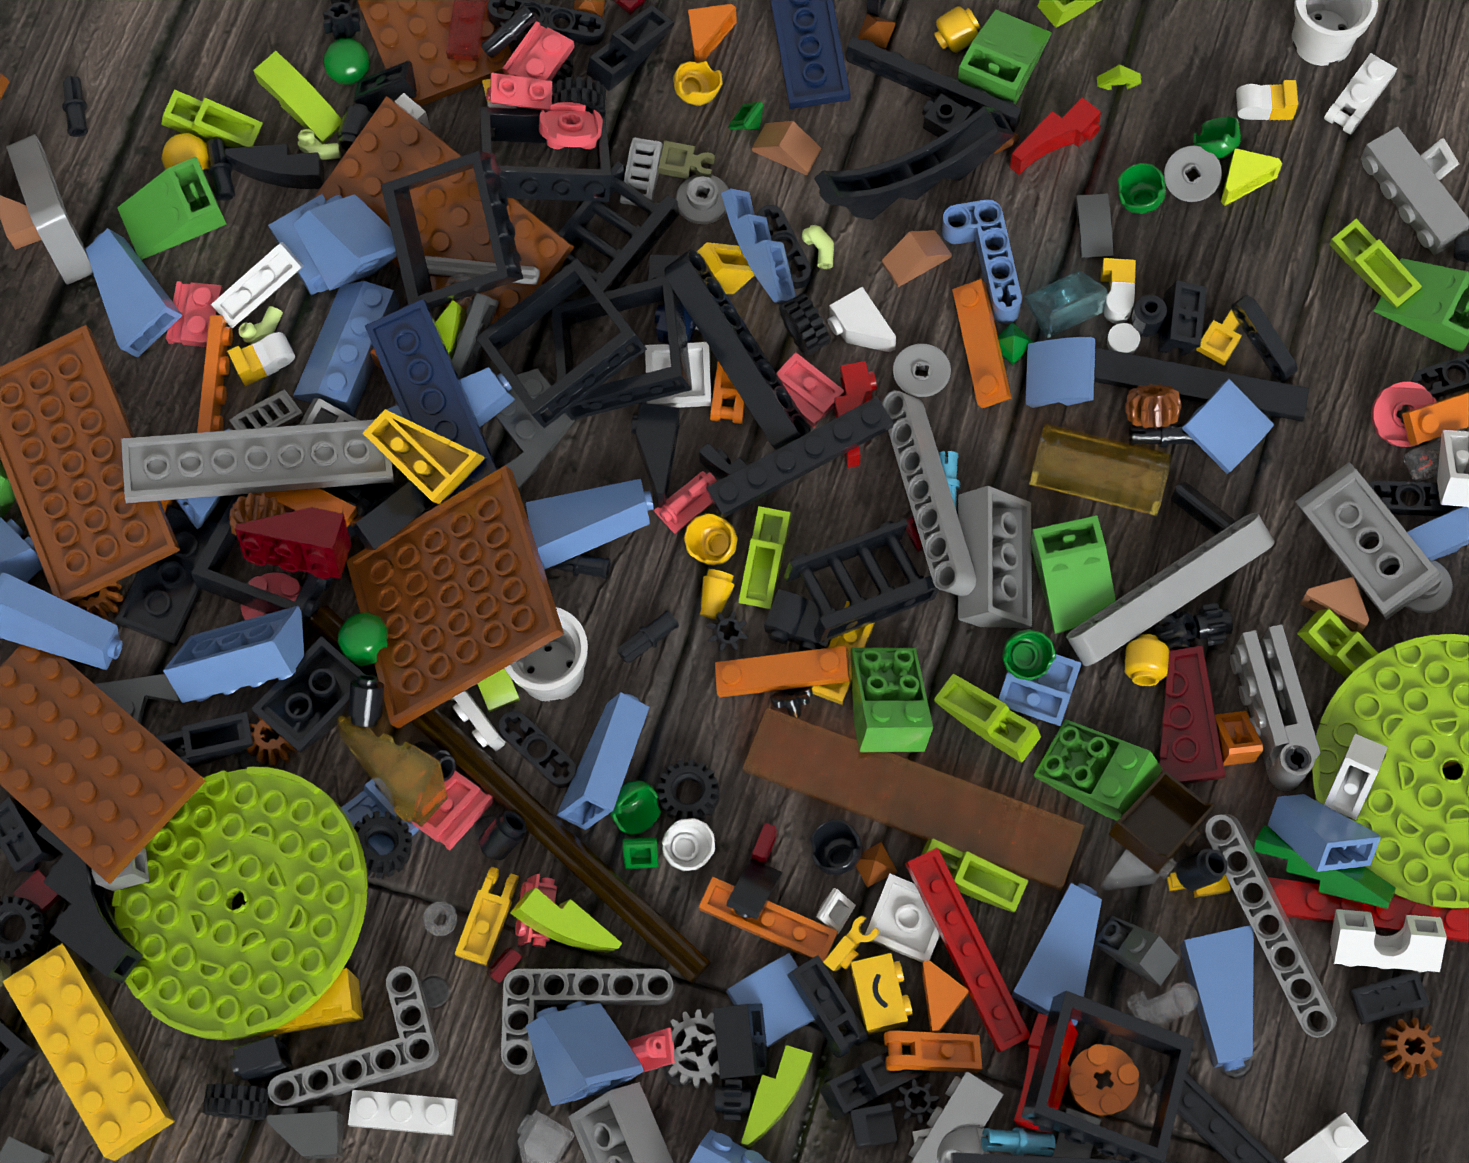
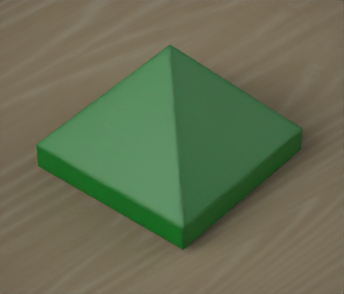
(747, 117)
(1013, 343)
(640, 853)

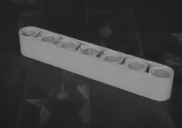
(929, 495)
(1170, 589)
(1283, 937)

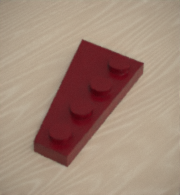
(1189, 733)

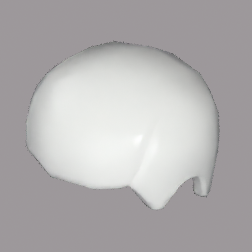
(688, 844)

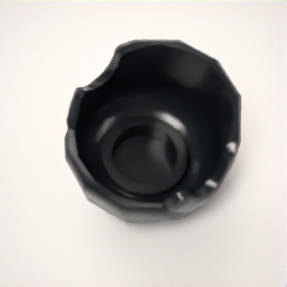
(836, 847)

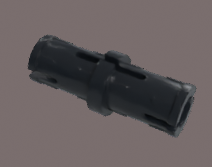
(1161, 436)

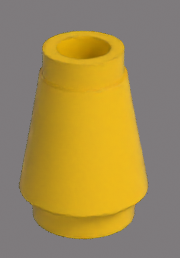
(715, 592)

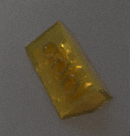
(1100, 469)

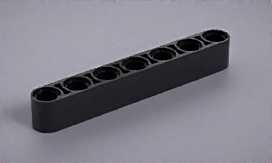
(736, 349)

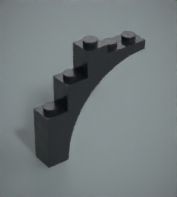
(951, 156)
(87, 922)

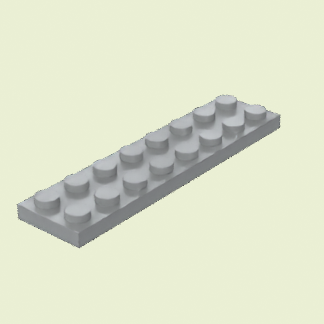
(251, 461)

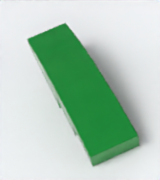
(1349, 883)

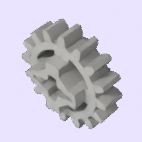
(682, 1055)

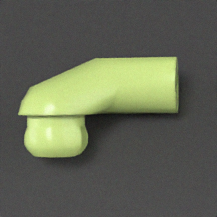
(310, 144)
(823, 242)
(256, 332)

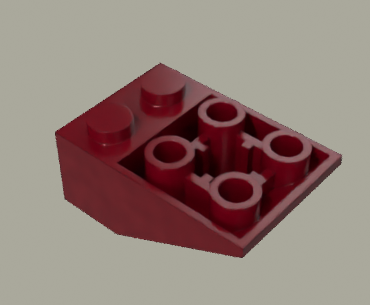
(298, 540)

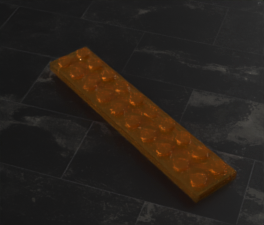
(914, 798)

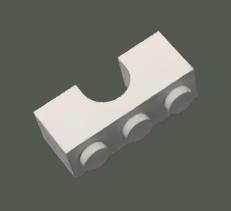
(1415, 947)

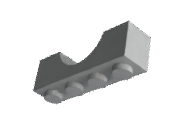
(969, 1106)

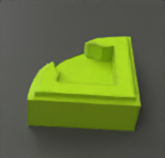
(1119, 76)

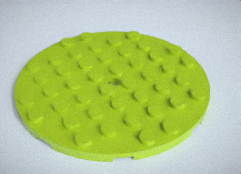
(1419, 709)
(275, 956)

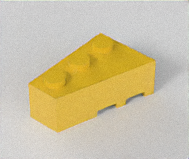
(423, 456)
(336, 1006)

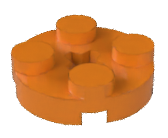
(1122, 1073)

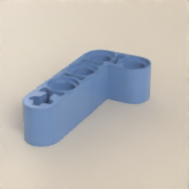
(991, 261)

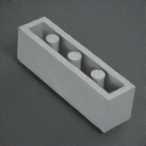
(1415, 191)

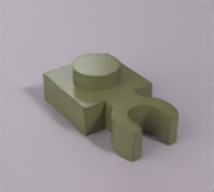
(679, 161)

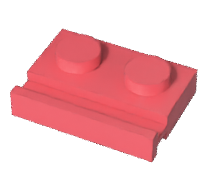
(539, 54)
(194, 303)
(809, 388)
(458, 813)

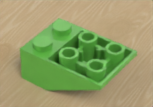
(1003, 56)
(171, 209)
(1437, 308)
(1073, 571)
(889, 700)
(1097, 769)

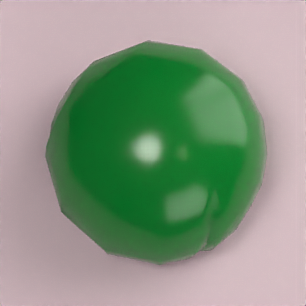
(346, 61)
(1219, 136)
(1141, 188)
(363, 638)
(1028, 654)
(636, 808)

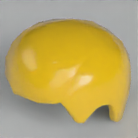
(697, 82)
(184, 147)
(710, 539)

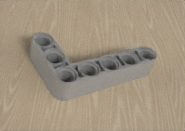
(48, 209)
(570, 994)
(368, 1057)

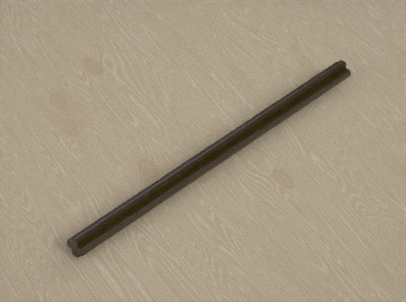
(543, 826)

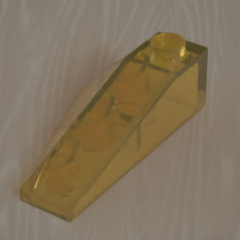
(403, 773)

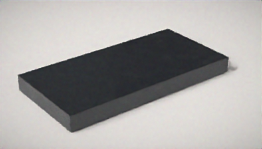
(165, 591)

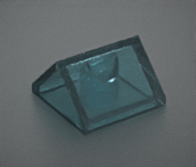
(1067, 303)

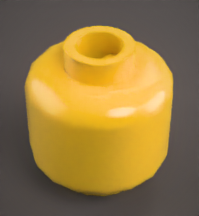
(956, 29)
(1146, 660)

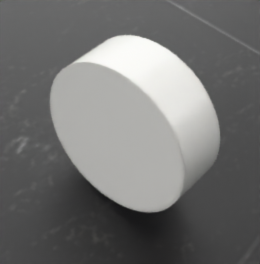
(1123, 338)

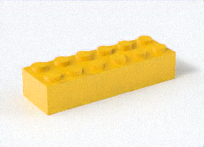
(88, 1052)

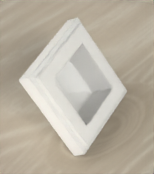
(1440, 158)
(835, 910)

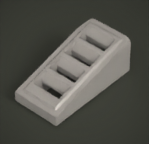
(644, 153)
(251, 414)

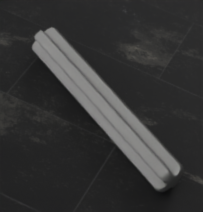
(451, 266)

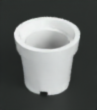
(1321, 39)
(551, 676)

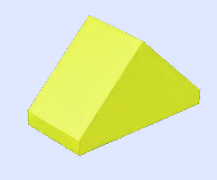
(1248, 173)

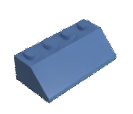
(341, 354)
(238, 656)

